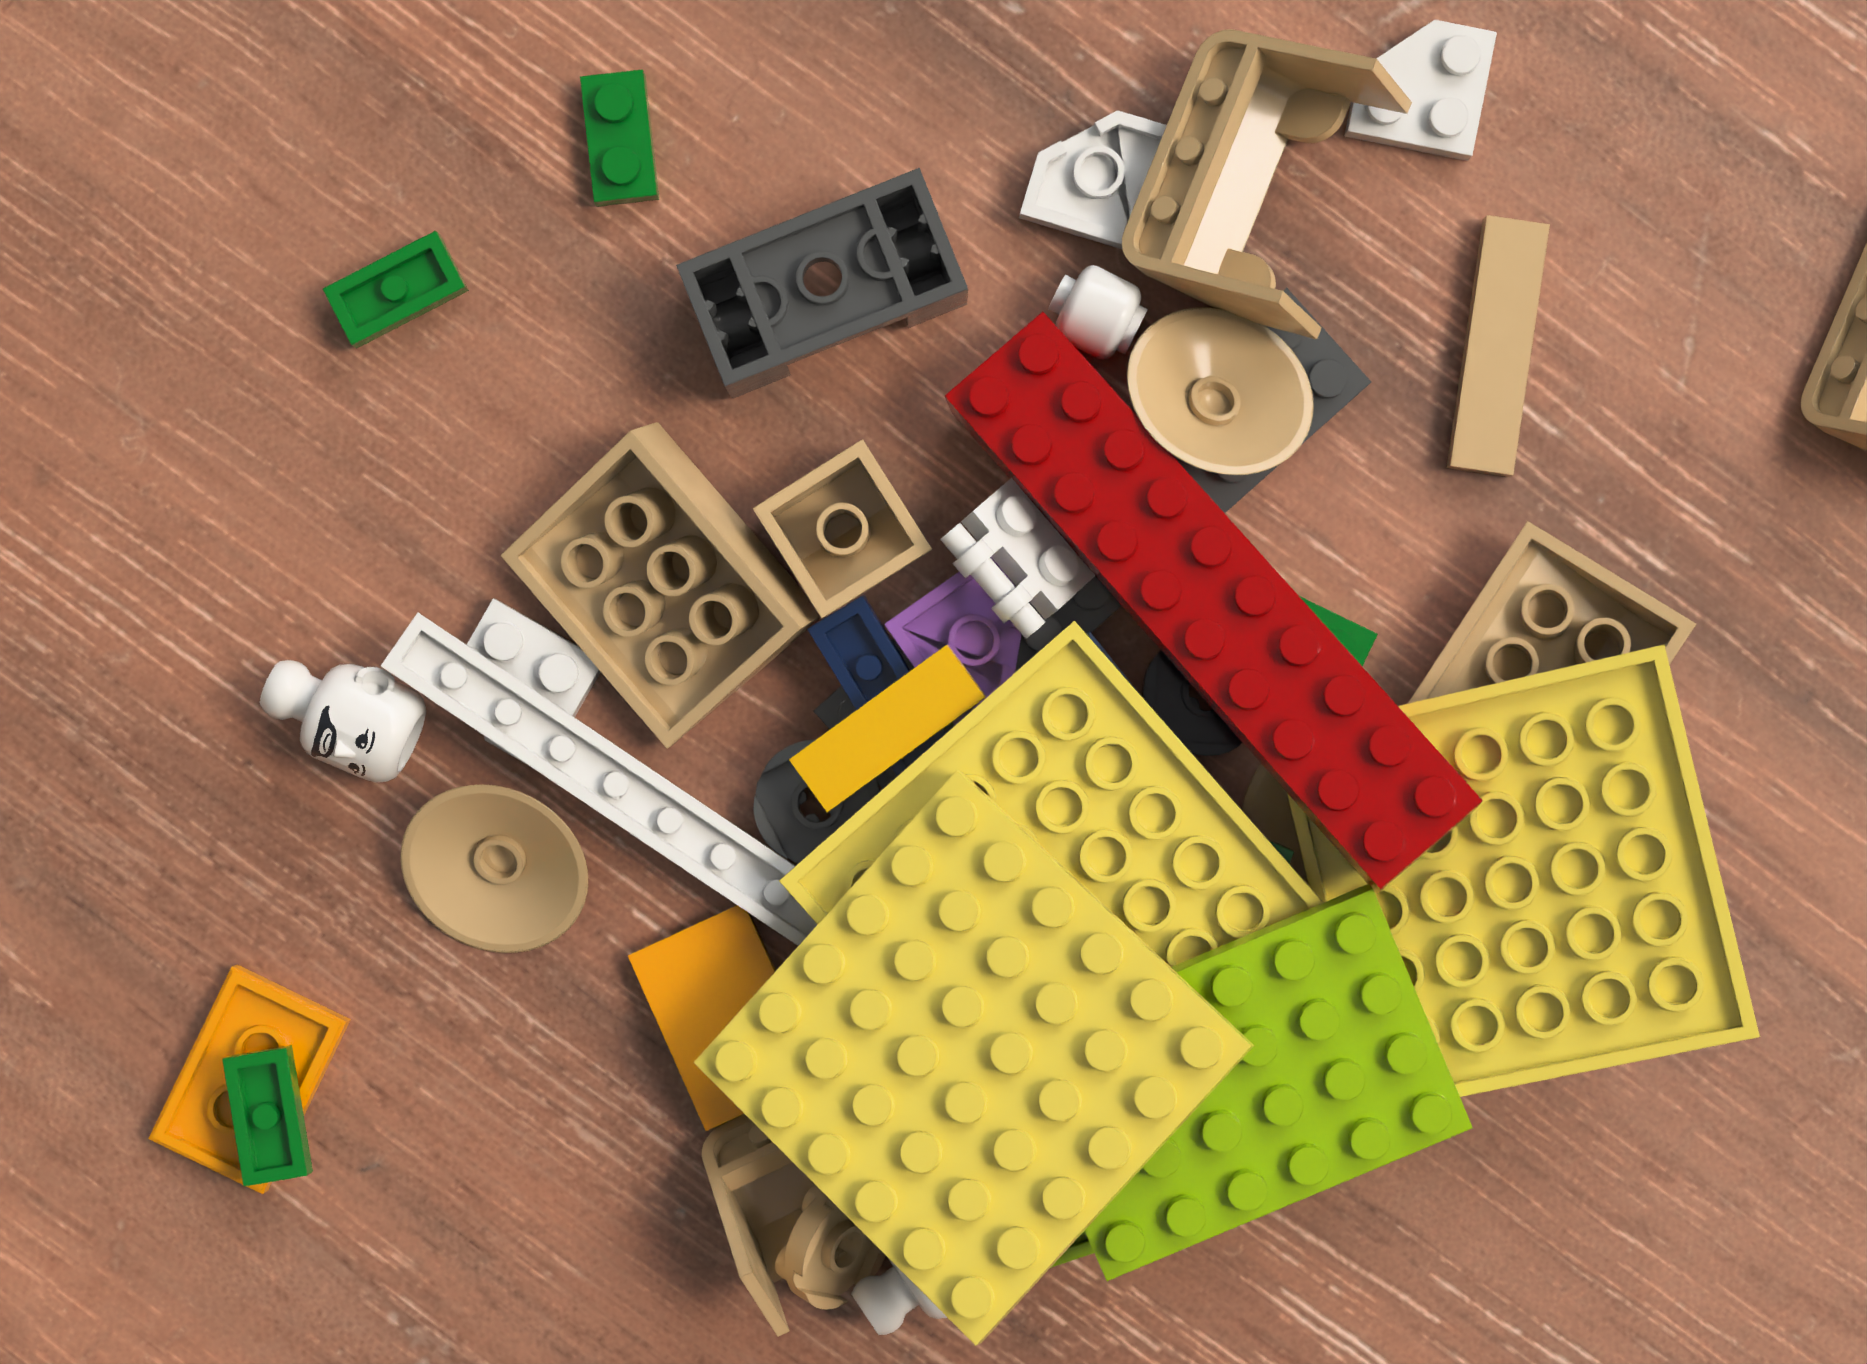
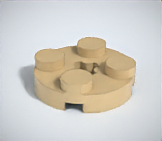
(813, 1260)

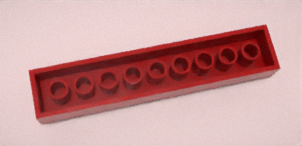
(1212, 603)

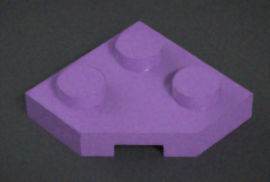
(963, 618)

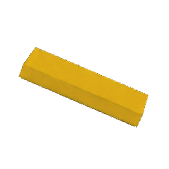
(887, 728)

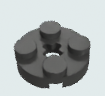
(779, 813)

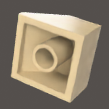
(842, 529)

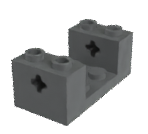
(891, 269)

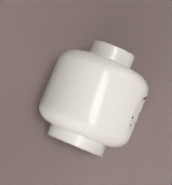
(1098, 311)

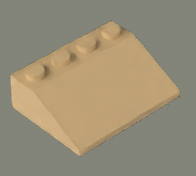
(660, 583)
(1549, 613)

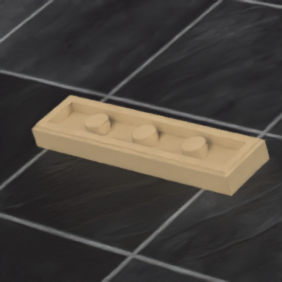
(1498, 346)

